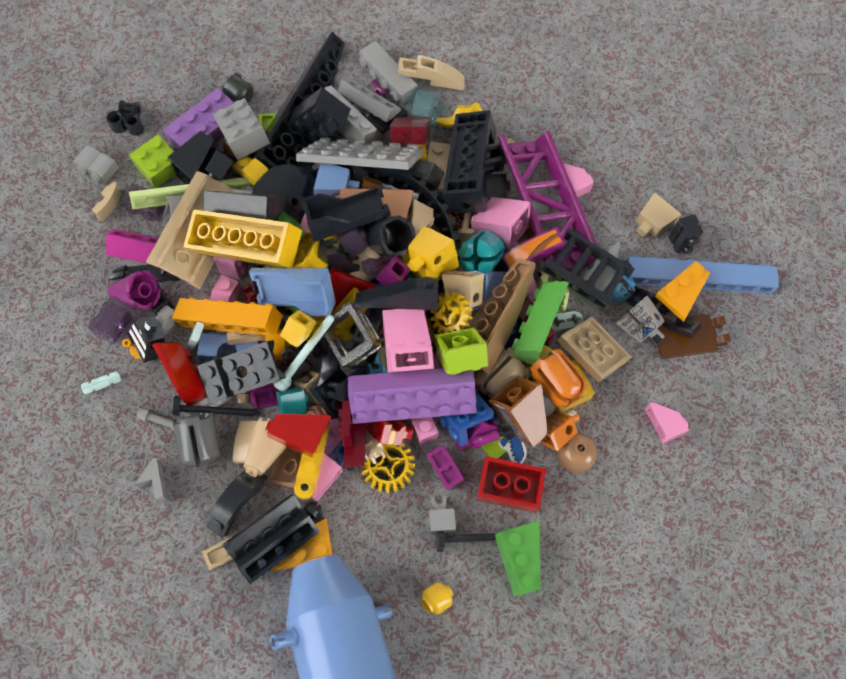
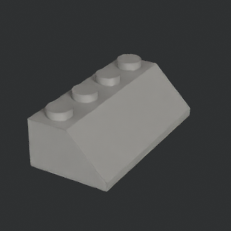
(357, 126)

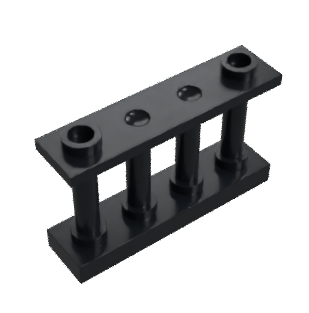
(587, 288)

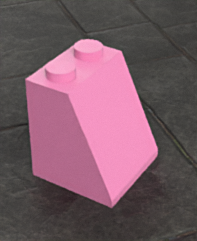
(505, 218)

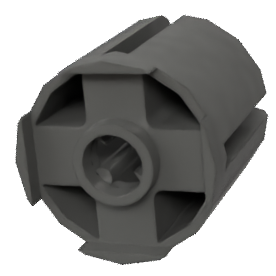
(196, 439)

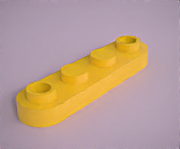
(309, 470)

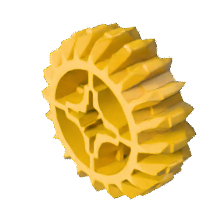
(396, 464)

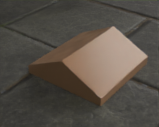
(286, 469)

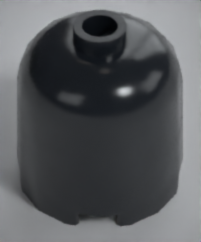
(391, 235)

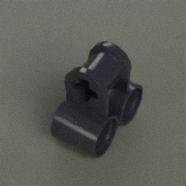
(126, 118)

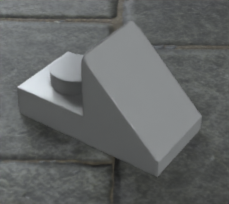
(154, 476)

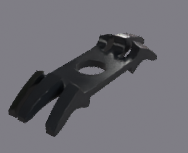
(160, 274)

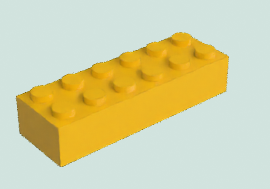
(243, 238)

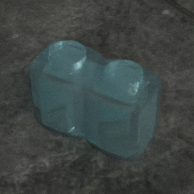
(425, 104)

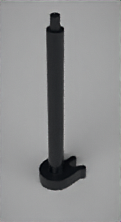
(177, 408)
(441, 539)

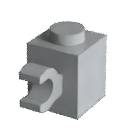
(441, 518)

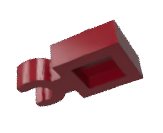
(250, 295)

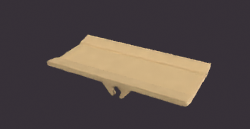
(169, 249)

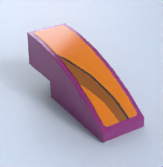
(535, 248)

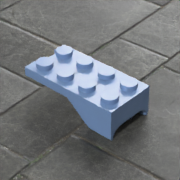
(300, 287)

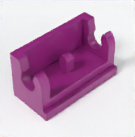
(264, 396)
(446, 467)

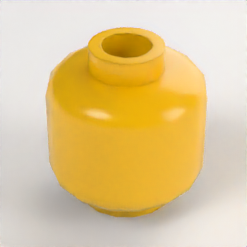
(436, 598)

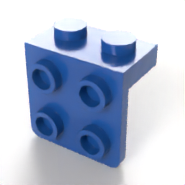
(460, 423)

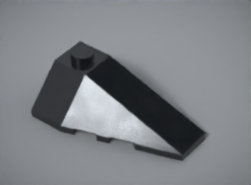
(414, 293)

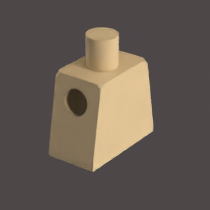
(656, 217)
(466, 284)

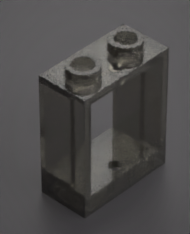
(362, 351)

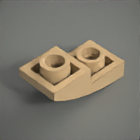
(111, 197)
(243, 440)

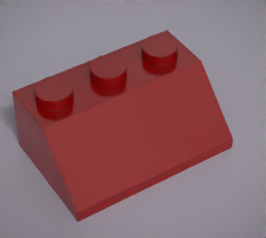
(181, 371)

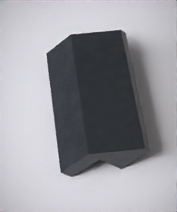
(271, 538)

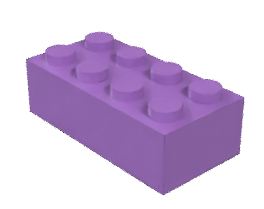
(198, 119)

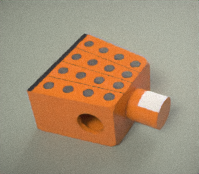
(560, 429)

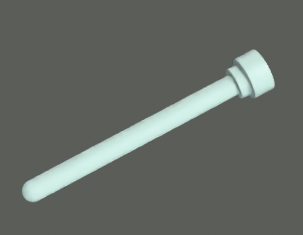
(283, 384)

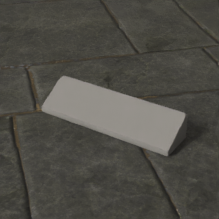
(368, 100)

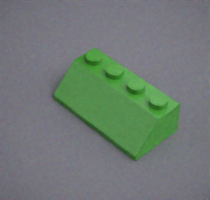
(539, 322)

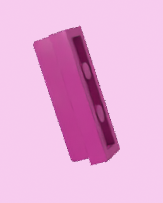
(129, 245)

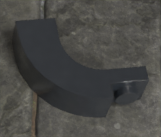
(232, 501)

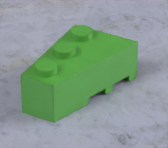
(521, 557)

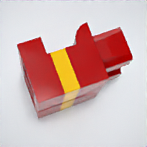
(390, 431)

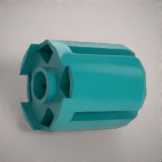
(481, 252)

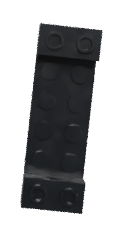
(466, 162)

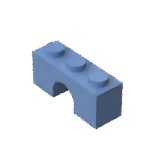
(213, 345)

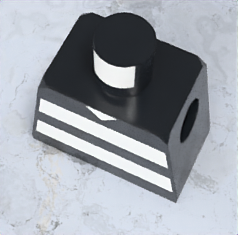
(143, 335)

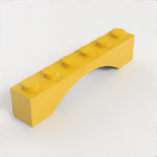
(300, 327)

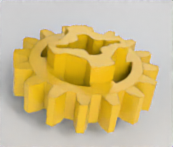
(451, 314)

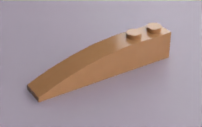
(500, 312)

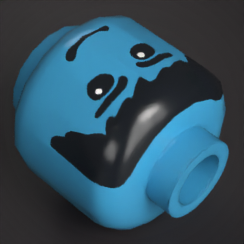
(624, 289)

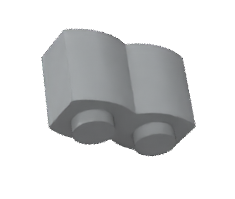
(96, 164)

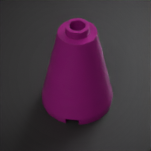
(136, 290)

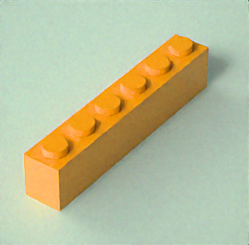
(228, 316)

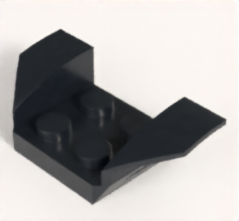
(329, 371)

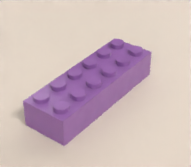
(411, 395)

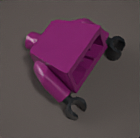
(486, 432)

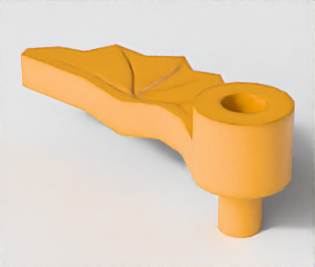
(128, 343)

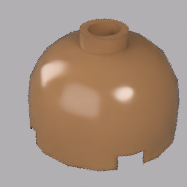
(578, 454)

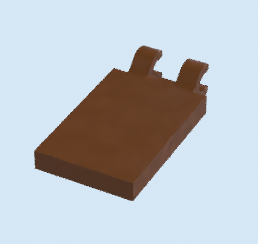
(702, 342)

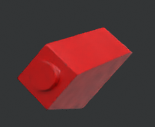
(298, 431)

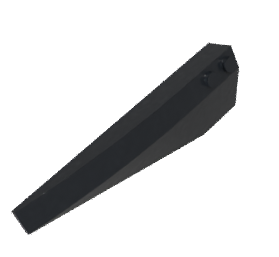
(283, 137)

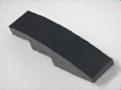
(671, 321)

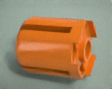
(559, 379)

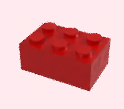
(511, 484)

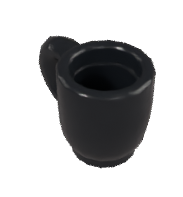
(303, 369)

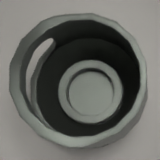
(238, 89)

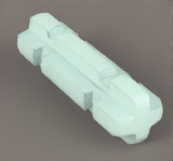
(101, 382)

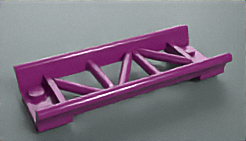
(536, 151)

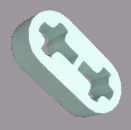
(564, 317)

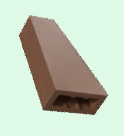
(397, 200)

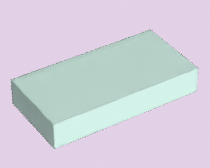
(195, 335)

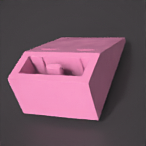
(407, 340)

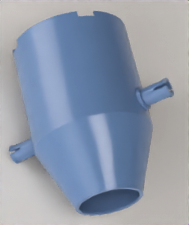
(334, 624)

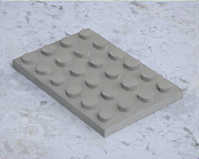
(361, 153)

